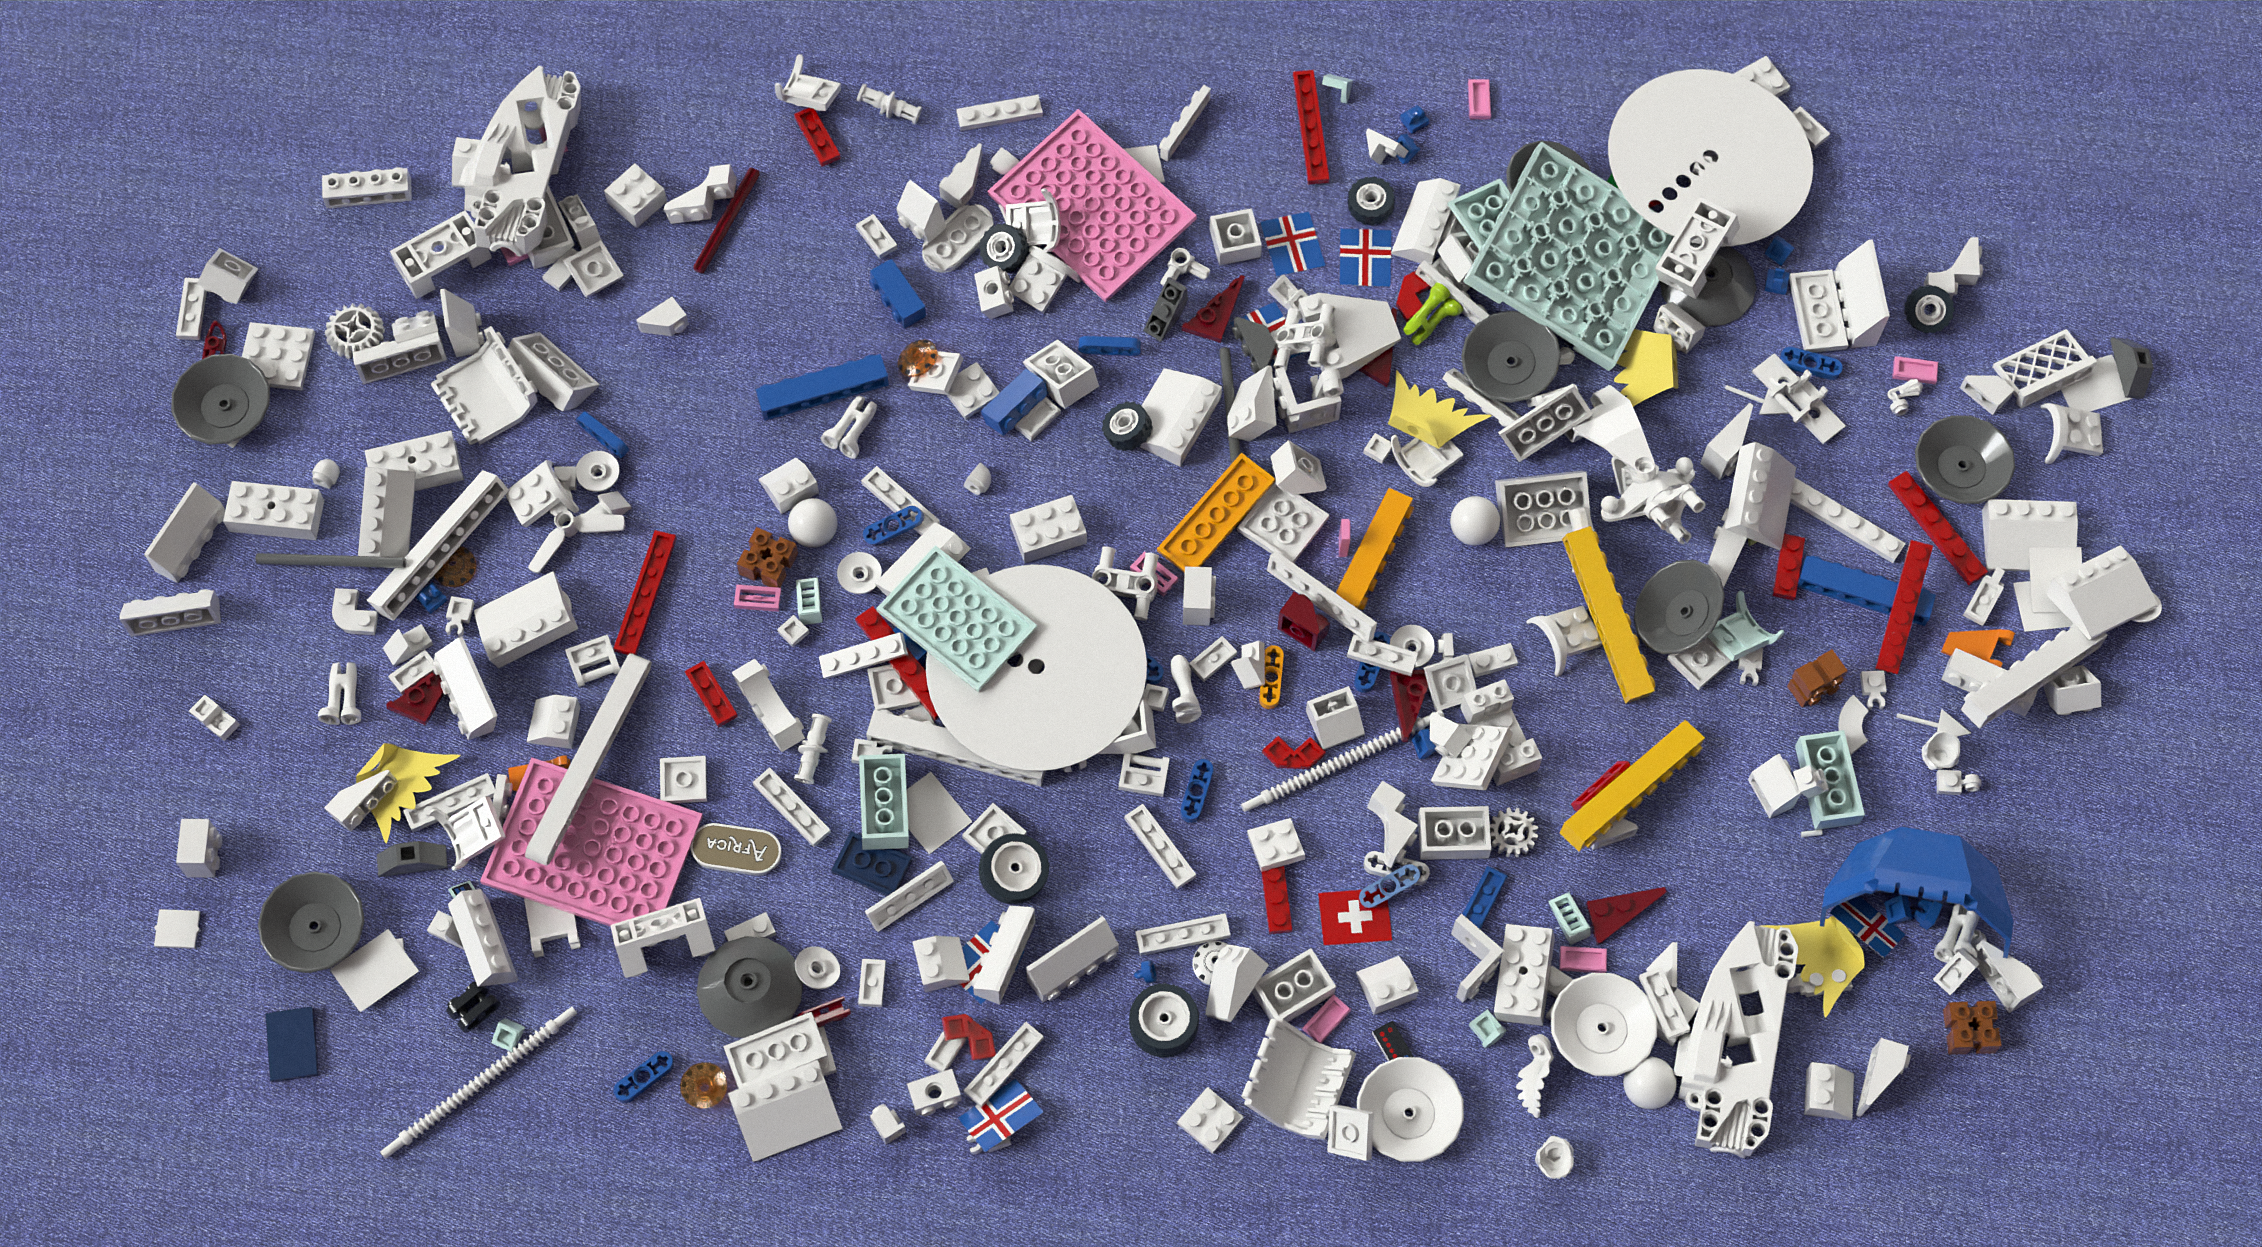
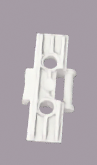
(1802, 394)

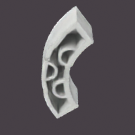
(768, 706)

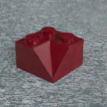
(1301, 623)

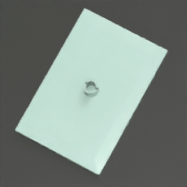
(956, 618)

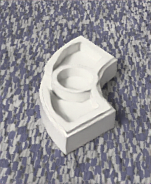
(1851, 722)

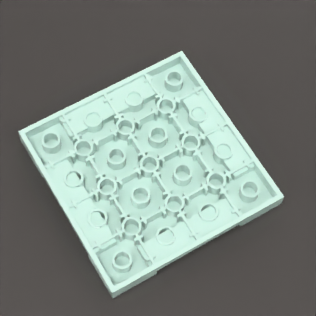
(1571, 256)

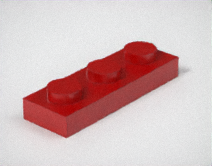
(817, 136)
(1788, 567)
(711, 694)
(1602, 782)
(1276, 901)

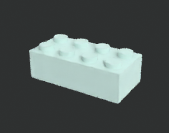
(883, 801)
(1842, 802)

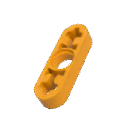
(1272, 685)

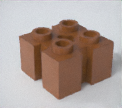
(777, 555)
(1817, 678)
(1962, 1037)

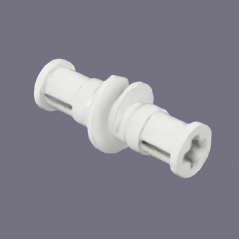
(889, 104)
(812, 748)

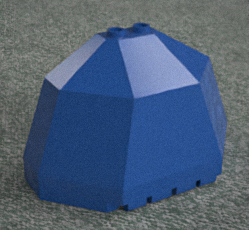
(1927, 864)

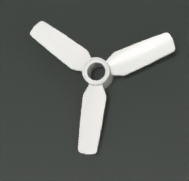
(584, 523)

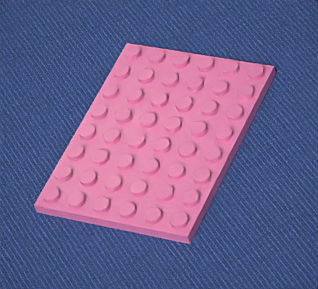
(1108, 204)
(613, 860)

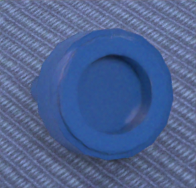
(1147, 972)

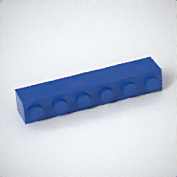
(822, 386)
(1858, 588)

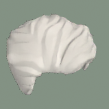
(1941, 751)
(1555, 1157)

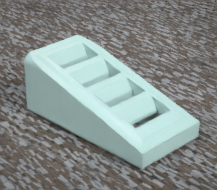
(809, 614)
(1576, 931)

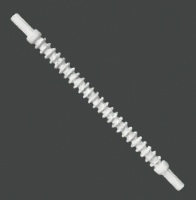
(1268, 796)
(406, 1137)

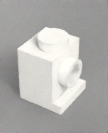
(1811, 781)
(887, 1123)

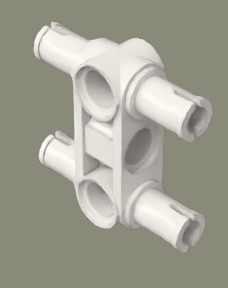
(1304, 337)
(1129, 583)

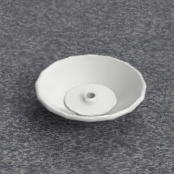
(1607, 1002)
(1417, 1087)

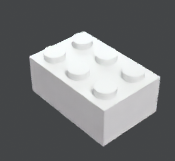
(1048, 528)
(1454, 833)
(1294, 987)

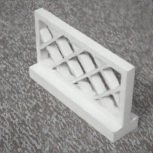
(2057, 379)

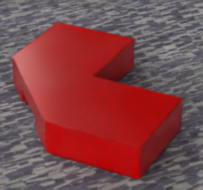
(1407, 301)
(1285, 757)
(979, 1038)

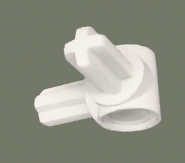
(1189, 265)

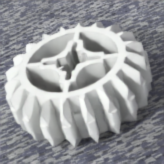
(350, 326)

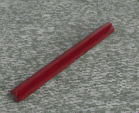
(726, 220)

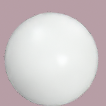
(1475, 520)
(812, 522)
(1650, 1083)

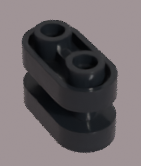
(460, 1005)

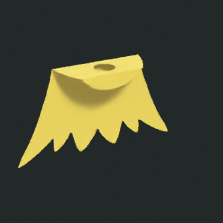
(1648, 364)
(1427, 419)
(410, 771)
(1823, 952)

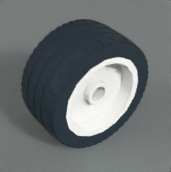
(1001, 880)
(1161, 1003)

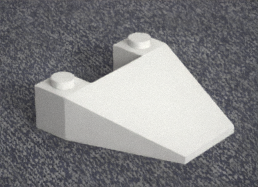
(1361, 330)

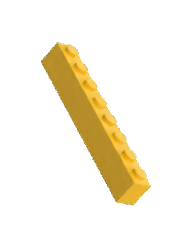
(1608, 614)
(1632, 785)

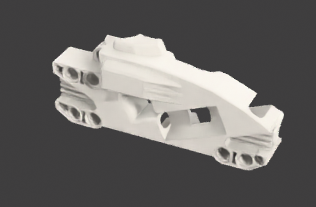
(508, 205)
(1720, 1014)

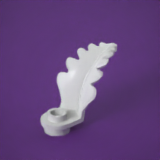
(1534, 1073)

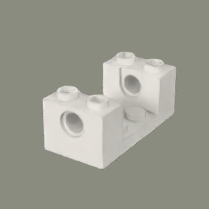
(419, 262)
(1684, 265)
(1493, 708)
(659, 926)

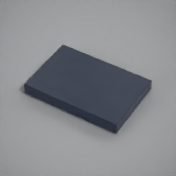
(873, 868)
(291, 1044)

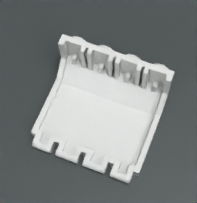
(486, 391)
(1296, 1080)

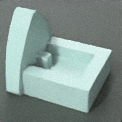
(1341, 83)
(1487, 1029)

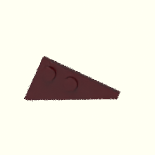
(1214, 318)
(1380, 367)
(1408, 698)
(419, 701)
(1612, 913)

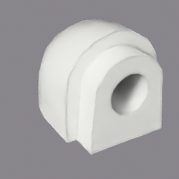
(1003, 161)
(325, 473)
(978, 480)

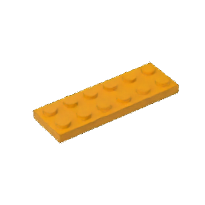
(1216, 514)

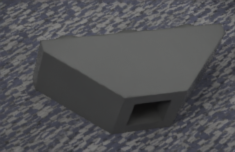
(1167, 309)
(1256, 343)
(2133, 366)
(411, 858)

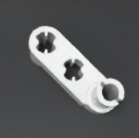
(1328, 384)

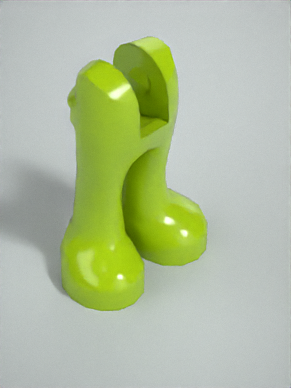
(1448, 307)

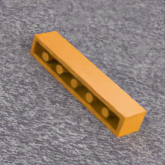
(1374, 548)

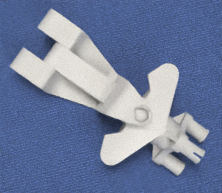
(1639, 481)

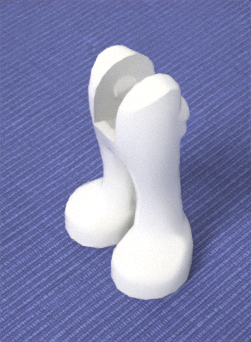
(849, 444)
(337, 682)
(1186, 706)
(1947, 946)

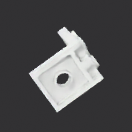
(1304, 414)
(1483, 948)

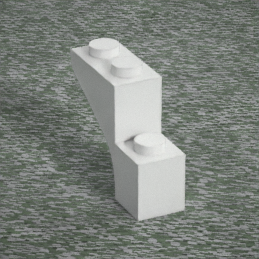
(698, 202)
(1964, 271)
(1399, 831)

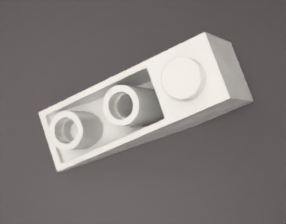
(961, 183)
(579, 221)
(358, 800)

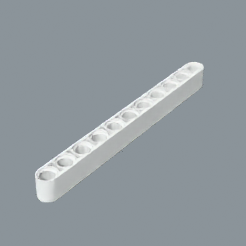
(588, 760)

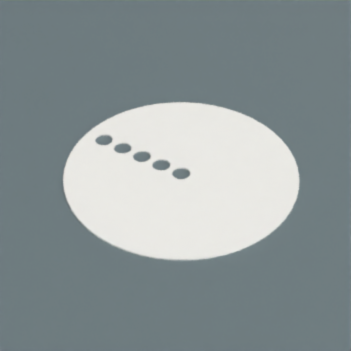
(1677, 117)
(1081, 697)

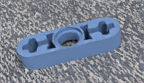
(1401, 871)

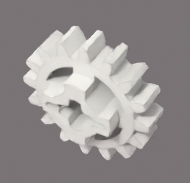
(1514, 822)

